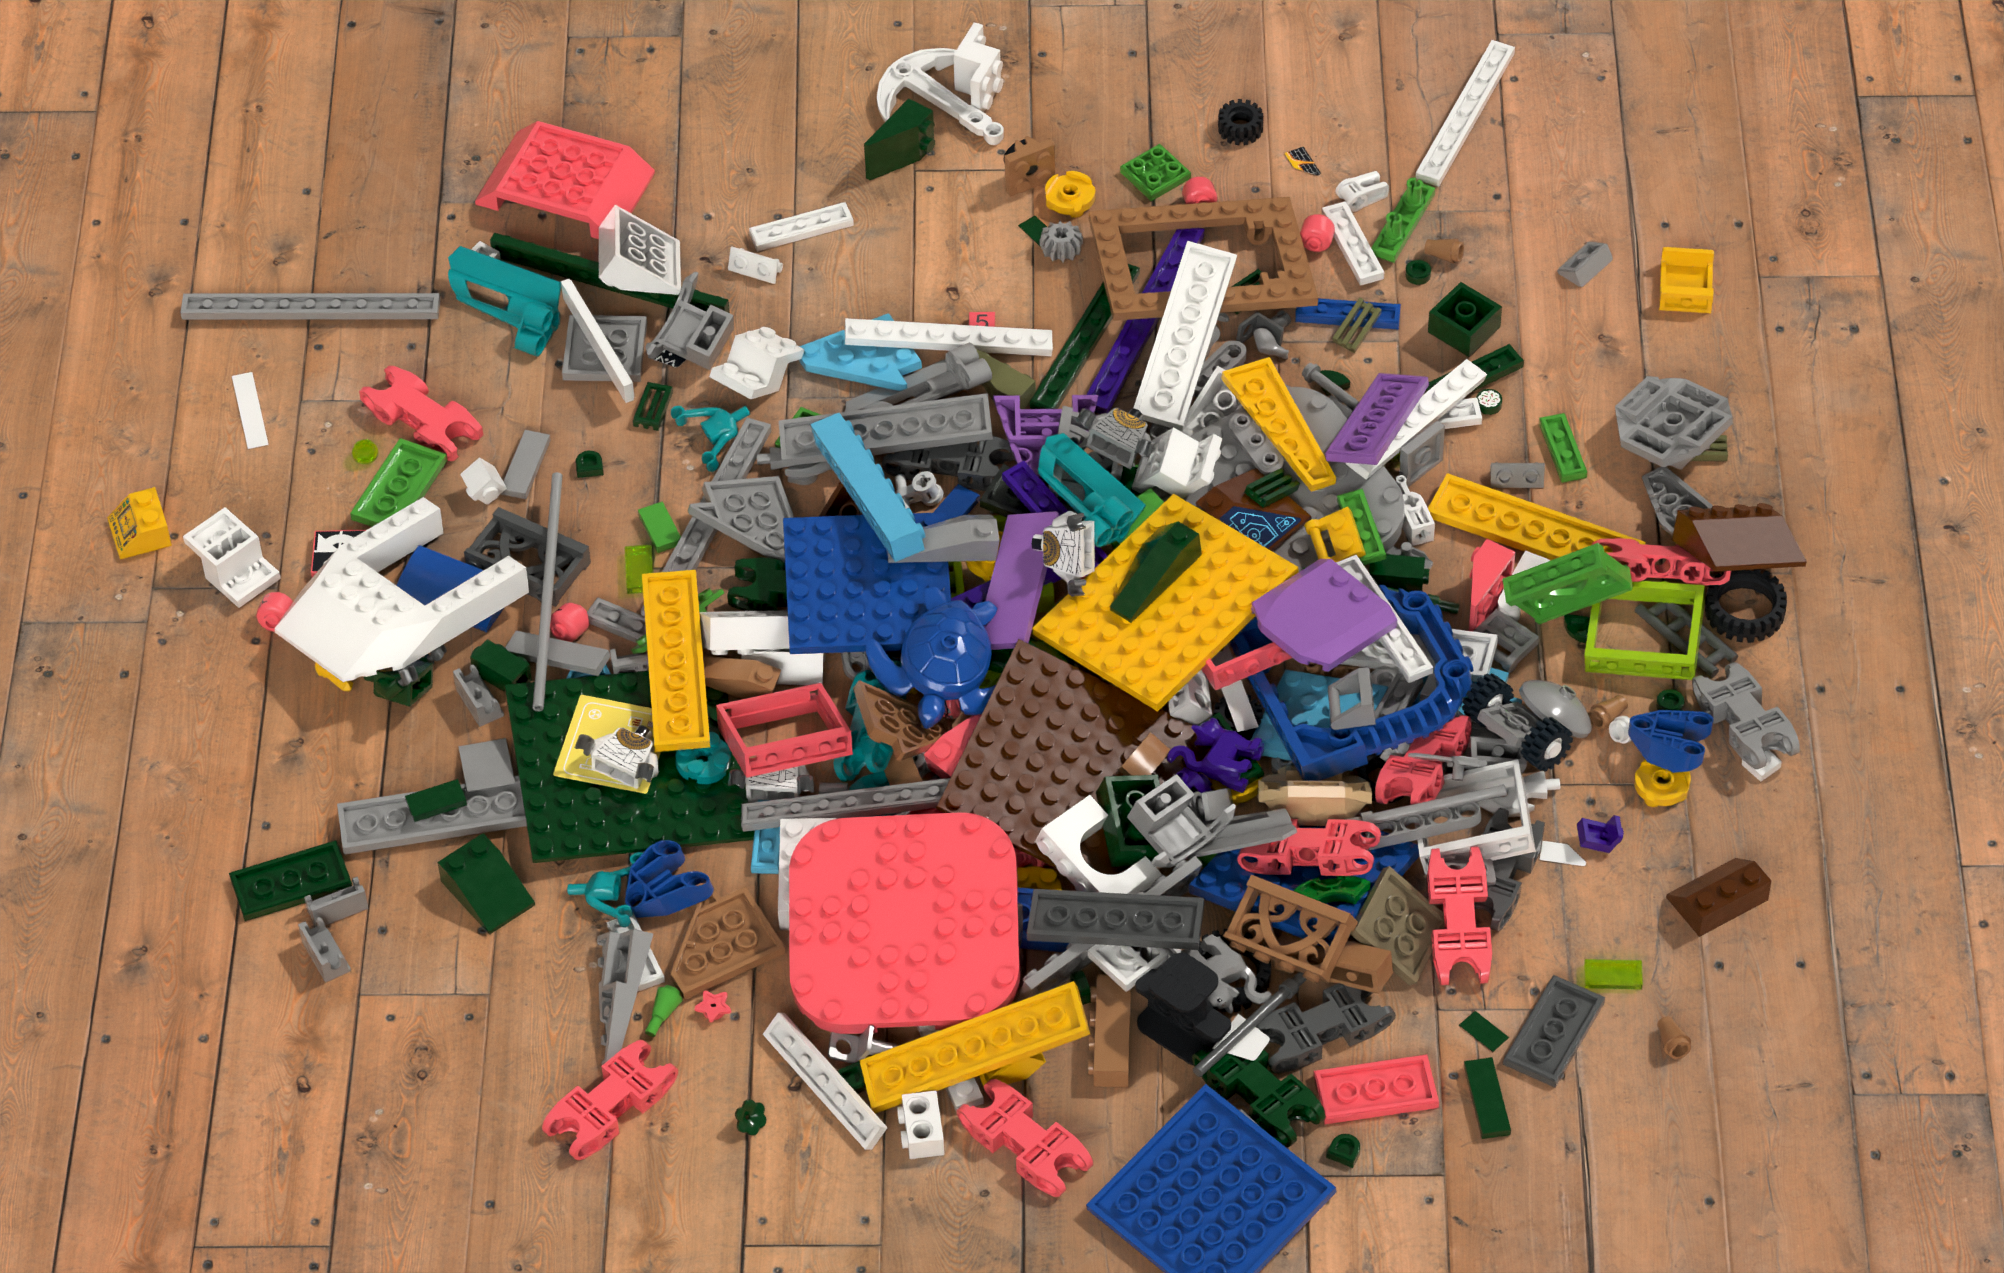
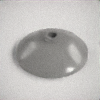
(1559, 702)

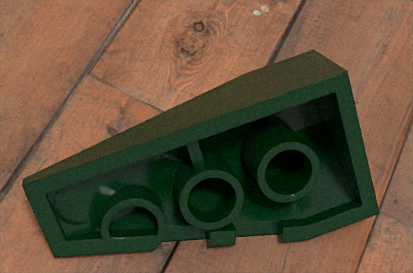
(1155, 568)

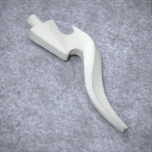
(1535, 786)

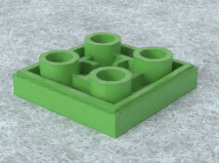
(1155, 172)

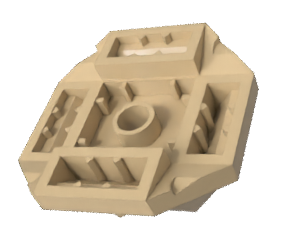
(1314, 801)

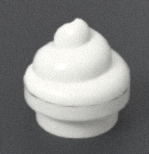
(1619, 729)

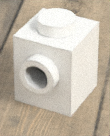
(483, 481)

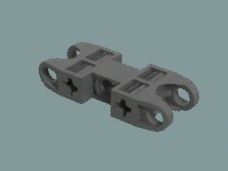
(956, 460)
(1506, 892)
(1306, 1032)

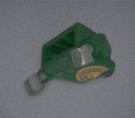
(407, 684)

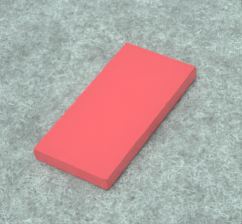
(1376, 1089)

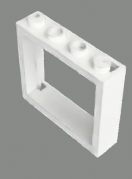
(1492, 845)

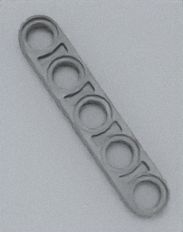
(1427, 825)

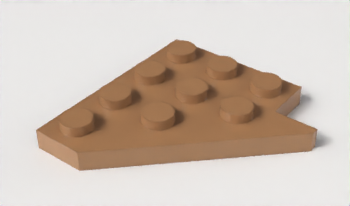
(896, 722)
(723, 942)

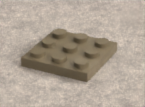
(1399, 921)

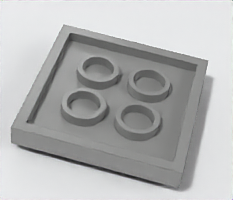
(624, 335)

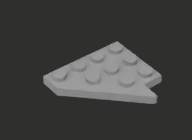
(747, 512)

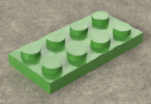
(399, 482)

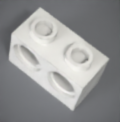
(1192, 701)
(923, 1124)

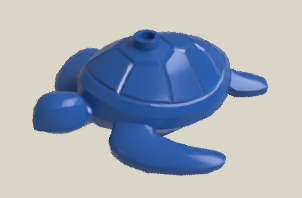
(941, 657)

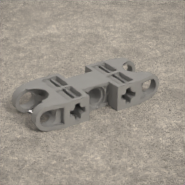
(1750, 727)

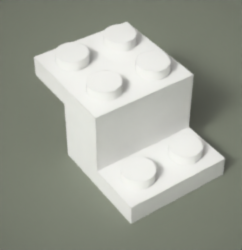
(977, 68)
(757, 362)
(1178, 464)
(231, 557)
(1128, 963)

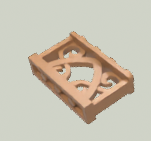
(1271, 897)

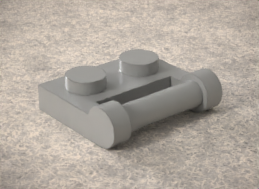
(1510, 636)

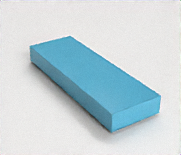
(766, 850)

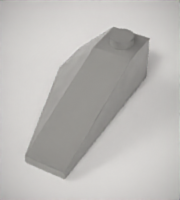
(1669, 495)
(958, 540)

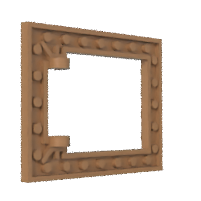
(1274, 215)

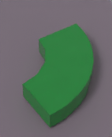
(1338, 889)

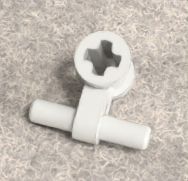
(919, 489)

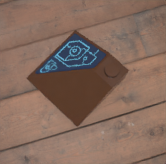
(1265, 525)

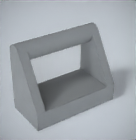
(1359, 715)

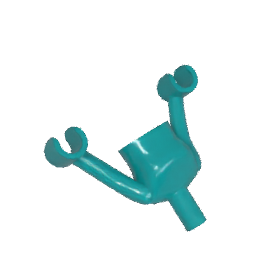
(718, 428)
(604, 887)

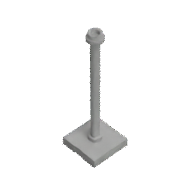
(1416, 456)

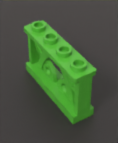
(1539, 590)

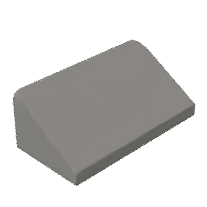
(1586, 263)

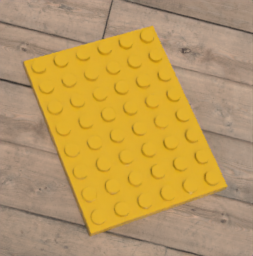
(1182, 625)

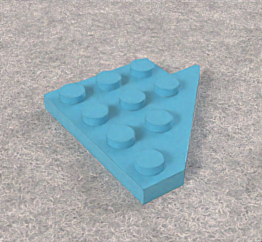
(860, 364)

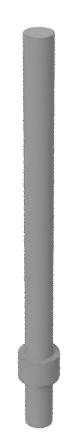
(1433, 805)

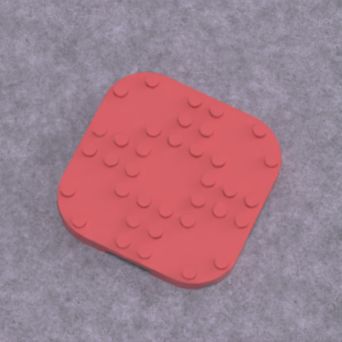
(903, 921)

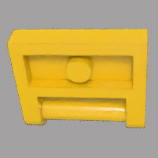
(1342, 533)

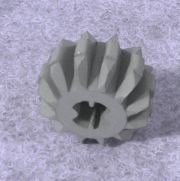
(1061, 241)

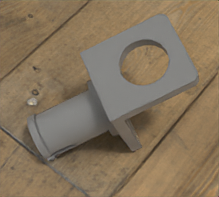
(860, 1046)

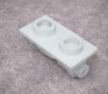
(754, 265)

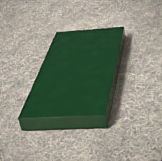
(289, 879)

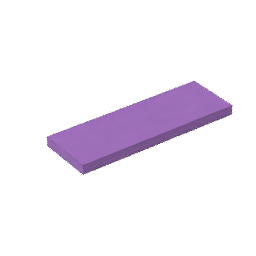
(1377, 419)
(1017, 580)

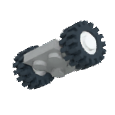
(1542, 740)

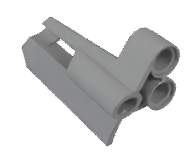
(957, 372)
(1245, 830)

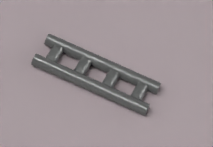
(1683, 619)

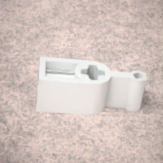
(1417, 516)

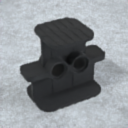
(1179, 1007)

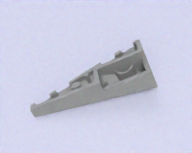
(623, 967)

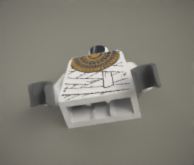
(1068, 549)
(622, 755)
(773, 785)

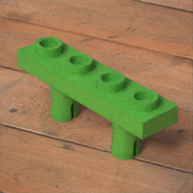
(1403, 220)

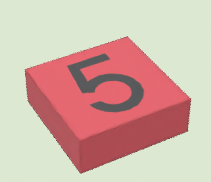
(982, 319)

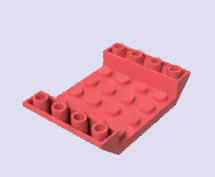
(567, 175)

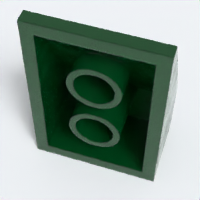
(900, 140)
(485, 883)

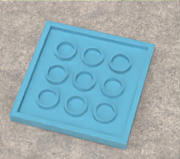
(1308, 704)

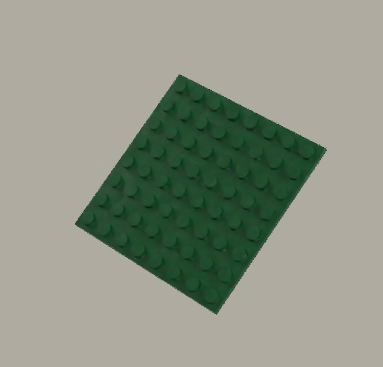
(595, 820)

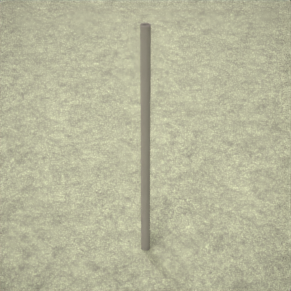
(547, 592)

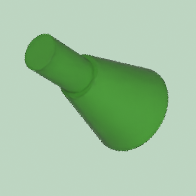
(666, 1001)

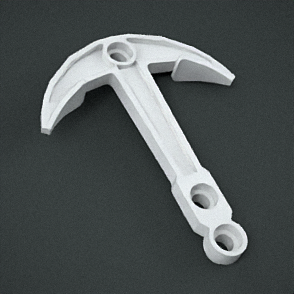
(910, 73)

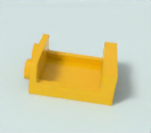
(1686, 280)

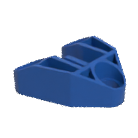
(1671, 738)
(660, 890)

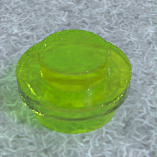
(365, 452)

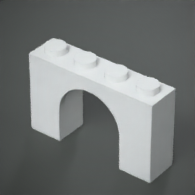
(1062, 841)

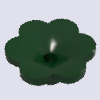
(750, 1117)

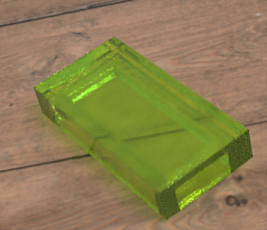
(637, 562)
(1613, 974)

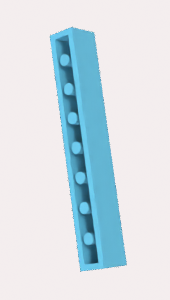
(868, 487)

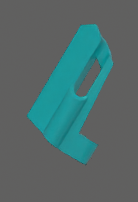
(531, 296)
(1105, 499)

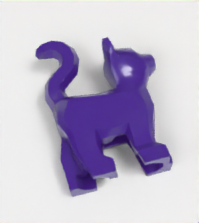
(1222, 758)

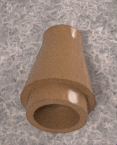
(1445, 249)
(1605, 712)
(1674, 1039)

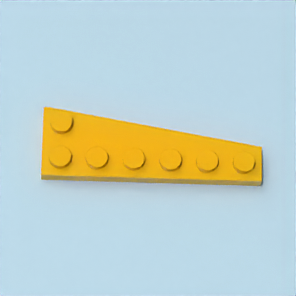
(1275, 412)

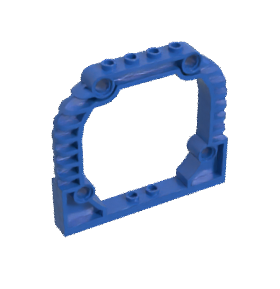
(1329, 752)

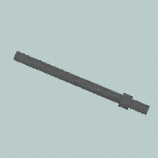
(1286, 990)

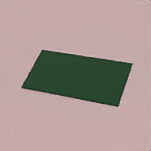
(1033, 228)
(1484, 1031)

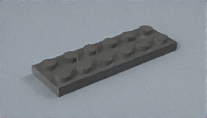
(1115, 919)

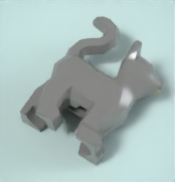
(1229, 968)

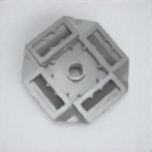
(1671, 420)

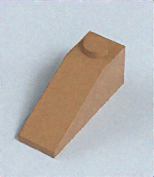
(740, 676)

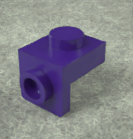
(1195, 781)
(1600, 835)

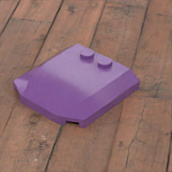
(1323, 615)

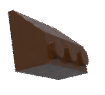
(1721, 895)

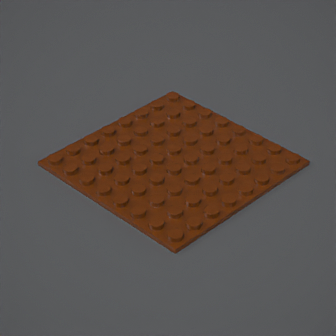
(1050, 745)

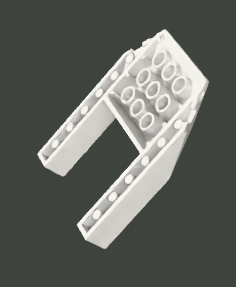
(363, 623)

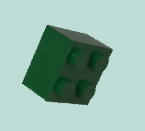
(1464, 319)

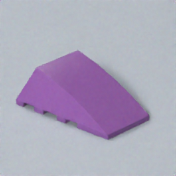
(1030, 427)

